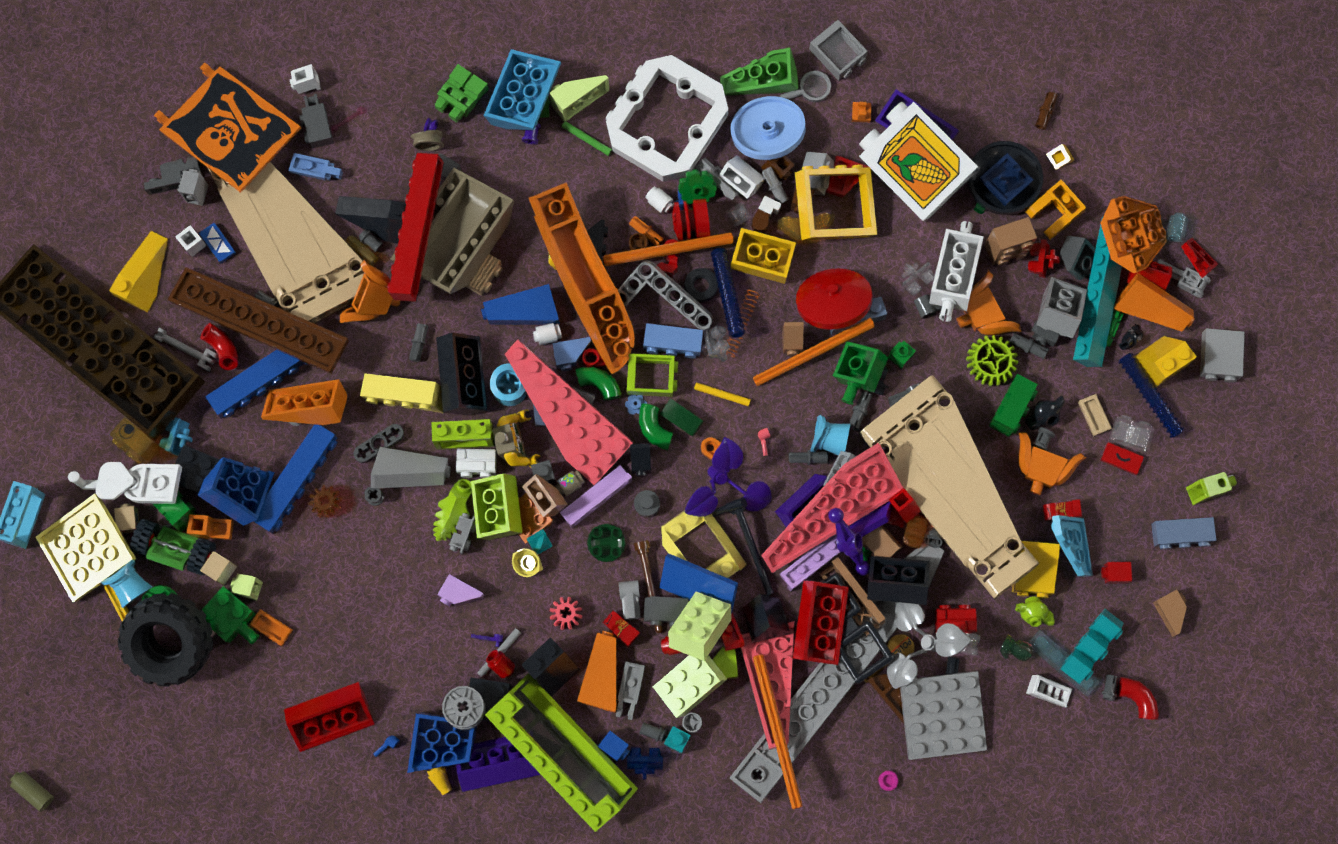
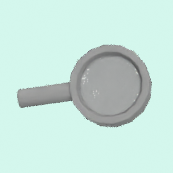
(814, 87)

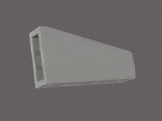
(408, 469)

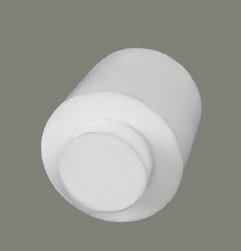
(659, 200)
(547, 333)

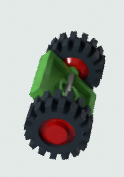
(171, 547)

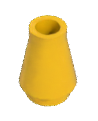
(440, 779)

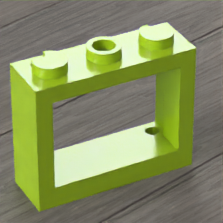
(462, 434)

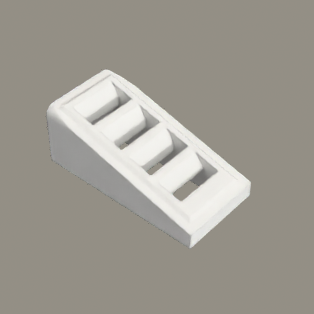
(1033, 687)

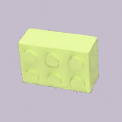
(699, 626)
(689, 684)

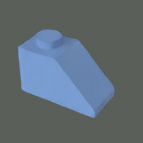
(570, 352)

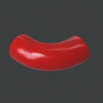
(223, 346)
(1141, 696)

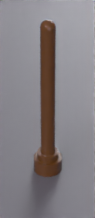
(643, 550)

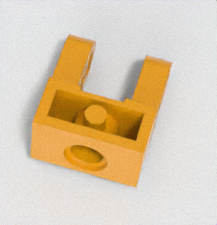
(1064, 201)

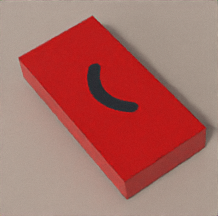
(1122, 458)

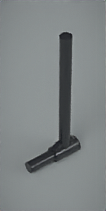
(737, 507)

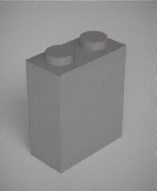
(1222, 355)

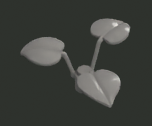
(947, 643)

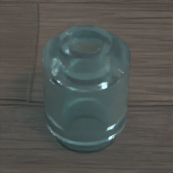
(1177, 227)

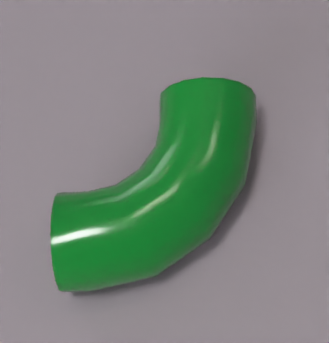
(600, 379)
(650, 427)

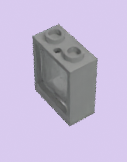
(838, 50)

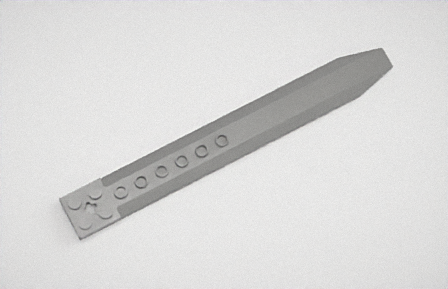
(821, 695)

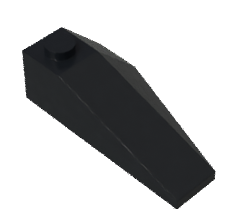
(377, 215)

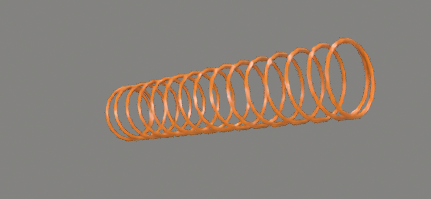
(753, 306)

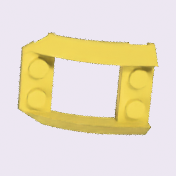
(685, 523)

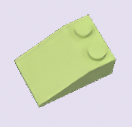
(576, 95)

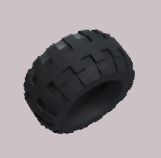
(148, 657)

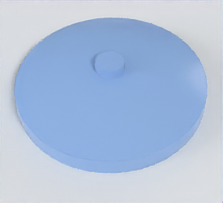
(768, 128)

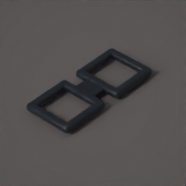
(852, 630)

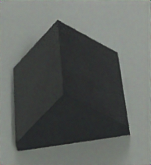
(765, 618)

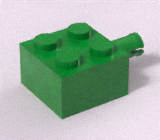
(859, 369)
(230, 616)

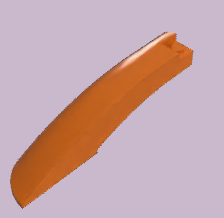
(584, 275)

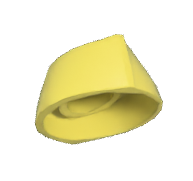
(526, 562)

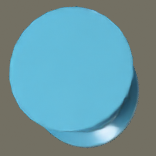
(507, 386)
(830, 436)
(127, 584)

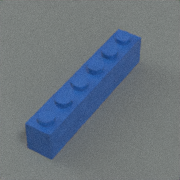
(252, 382)
(295, 477)

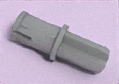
(775, 185)

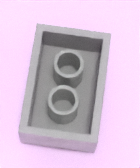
(1061, 307)

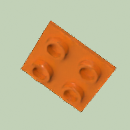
(531, 518)

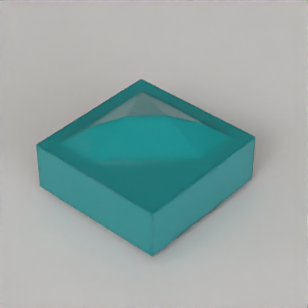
(539, 542)

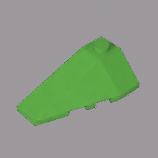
(766, 75)

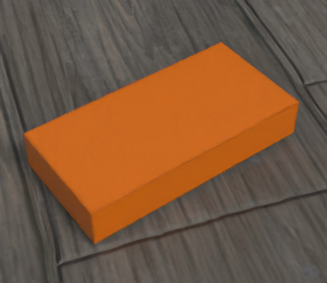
(271, 627)

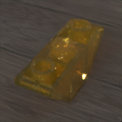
(791, 226)

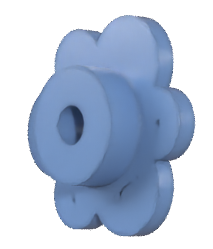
(632, 409)

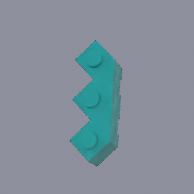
(1092, 646)

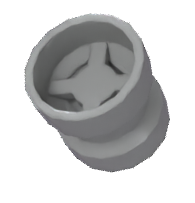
(692, 720)

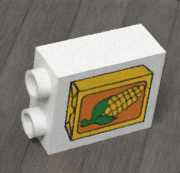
(917, 160)

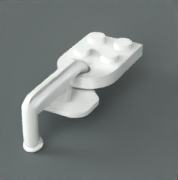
(152, 485)

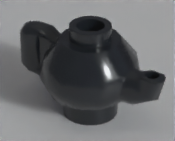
(1045, 413)

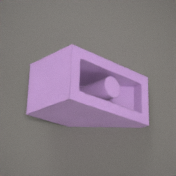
(458, 592)

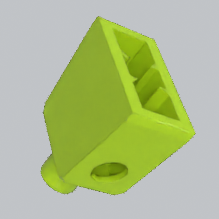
(1210, 487)

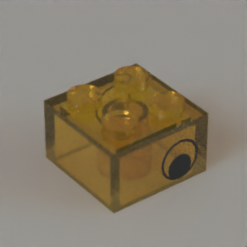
(131, 438)

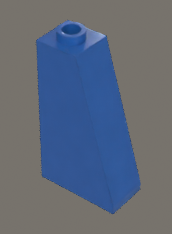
(522, 308)

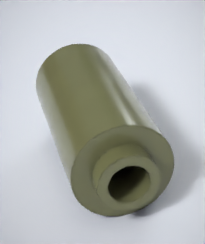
(31, 791)

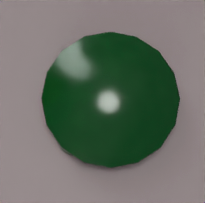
(606, 542)

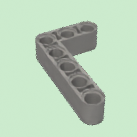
(665, 292)

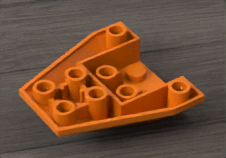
(1133, 232)

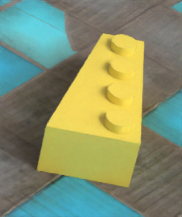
(402, 392)

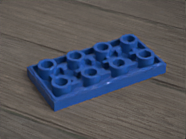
(687, 578)

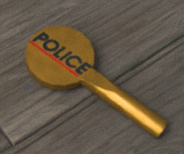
(898, 644)

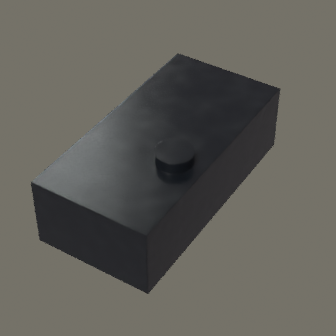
(461, 374)

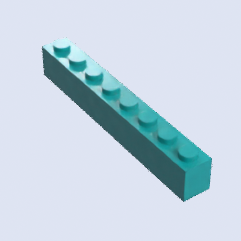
(1097, 306)

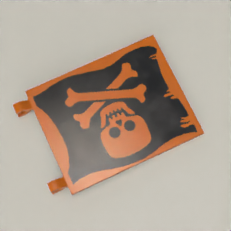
(228, 128)

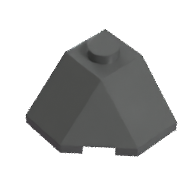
(1078, 256)

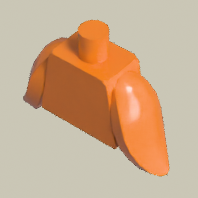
(371, 296)
(984, 312)
(1044, 467)

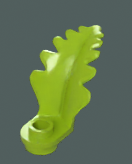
(452, 508)

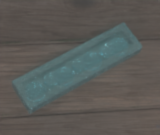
(1055, 656)

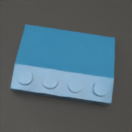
(521, 91)

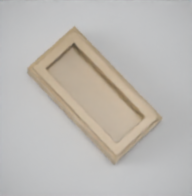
(1094, 415)

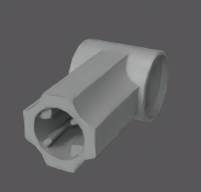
(629, 594)

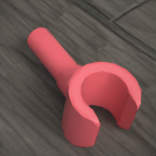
(764, 434)

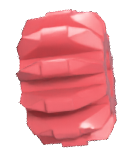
(570, 618)

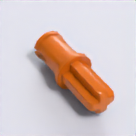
(643, 228)

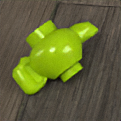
(1035, 612)

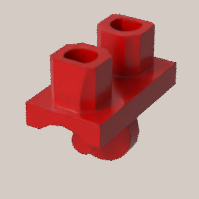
(1042, 250)

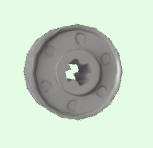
(461, 696)

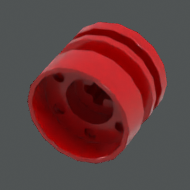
(691, 219)

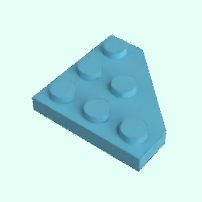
(1073, 540)

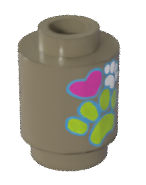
(569, 483)

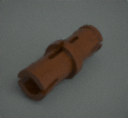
(1046, 110)

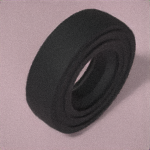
(705, 274)

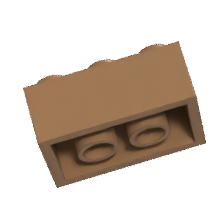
(1010, 241)

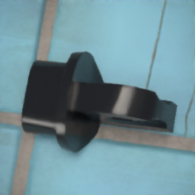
(1131, 338)
(881, 386)

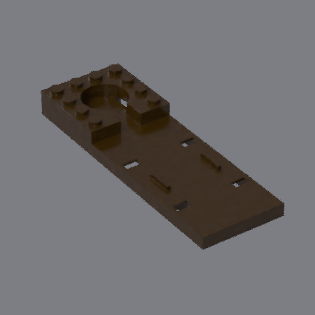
(112, 356)

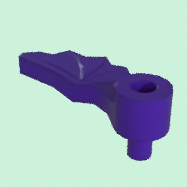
(497, 638)

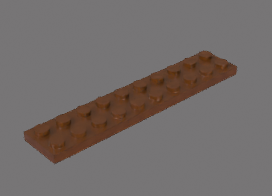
(258, 320)

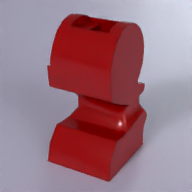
(672, 267)

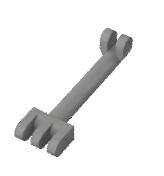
(202, 357)

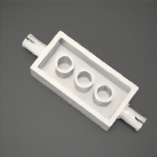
(956, 270)

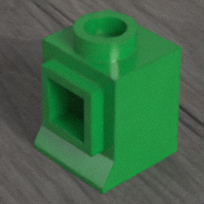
(901, 354)

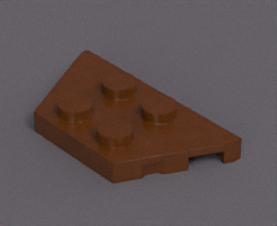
(890, 695)

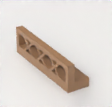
(859, 593)

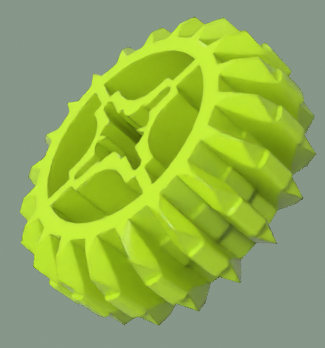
(990, 352)

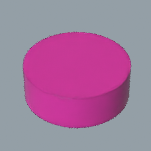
(888, 780)

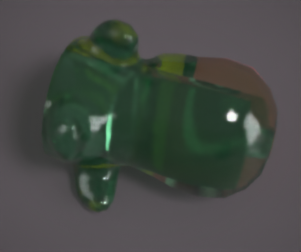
(1019, 649)

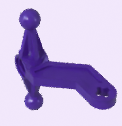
(850, 537)

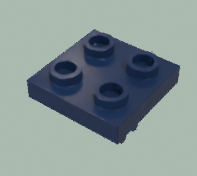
(1006, 179)

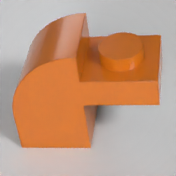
(209, 528)

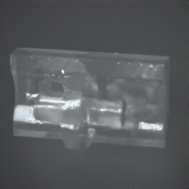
(911, 283)
(715, 345)

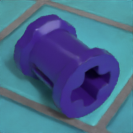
(531, 135)

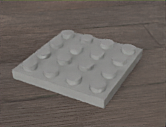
(943, 715)

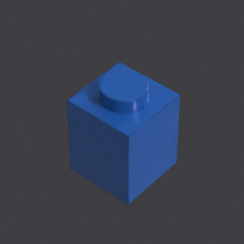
(614, 746)

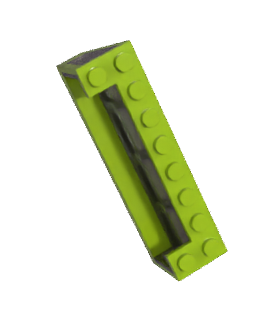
(562, 752)

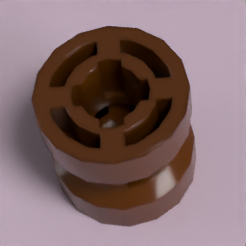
(638, 240)

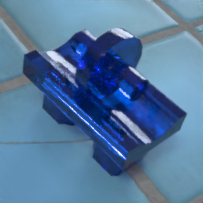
(645, 764)

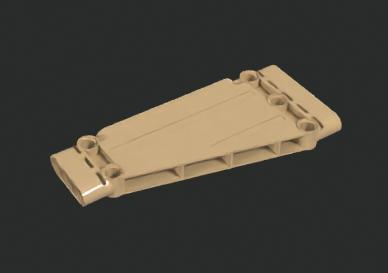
(293, 245)
(951, 483)

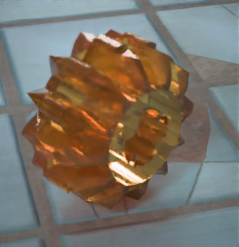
(322, 495)
(915, 532)

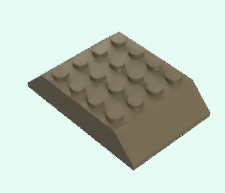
(463, 230)

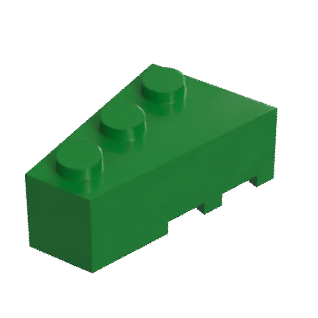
(1014, 406)
(177, 513)

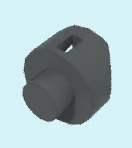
(647, 503)

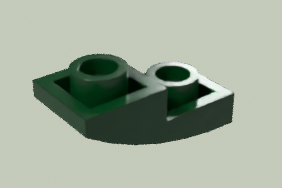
(681, 417)

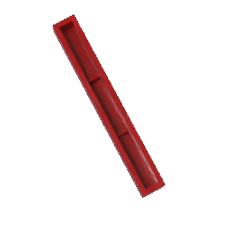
(415, 227)

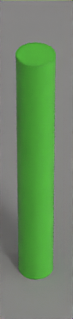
(588, 139)

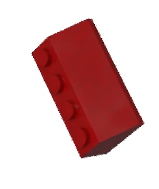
(820, 622)
(328, 717)

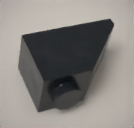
(640, 459)

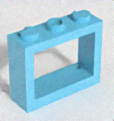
(20, 514)

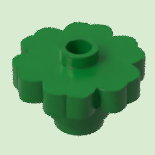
(697, 186)

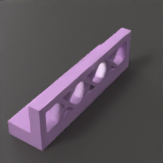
(596, 496)
(810, 562)

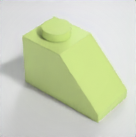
(246, 586)

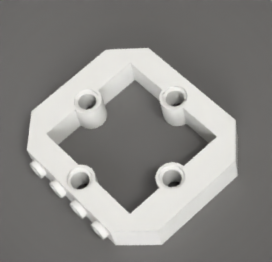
(679, 74)

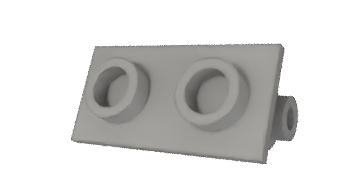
(461, 541)

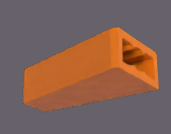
(1152, 303)
(600, 678)

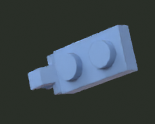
(314, 167)

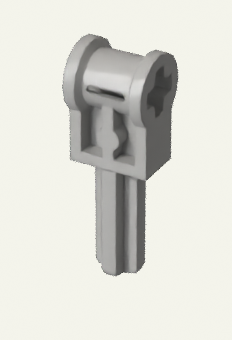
(1189, 280)

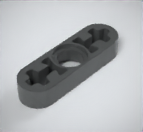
(388, 431)

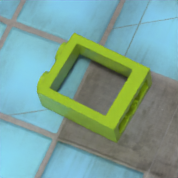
(655, 359)

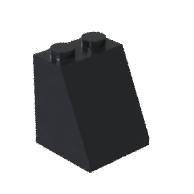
(550, 667)

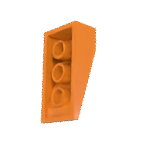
(308, 403)

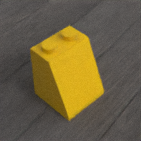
(1164, 359)
(1043, 577)

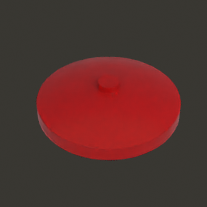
(834, 298)

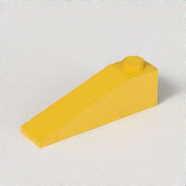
(141, 275)

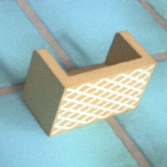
(218, 568)

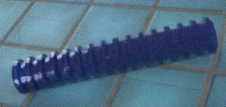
(728, 293)
(1151, 395)

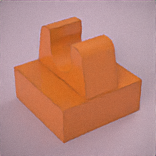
(861, 112)

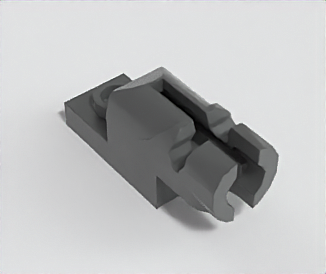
(171, 175)

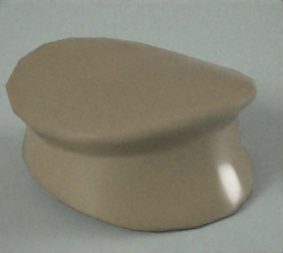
(428, 140)

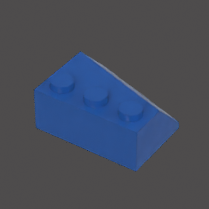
(236, 489)
(438, 743)

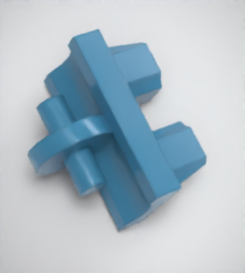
(177, 437)

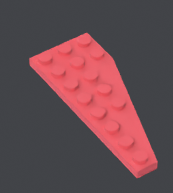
(576, 426)
(855, 489)

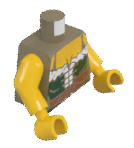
(510, 442)

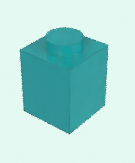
(677, 740)

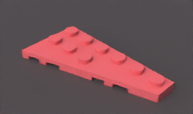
(778, 660)

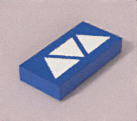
(217, 243)

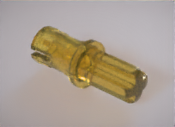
(362, 250)

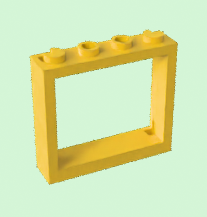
(805, 203)

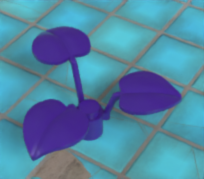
(726, 457)

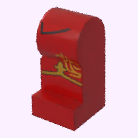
(1069, 508)
(621, 628)

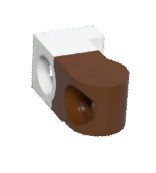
(763, 214)

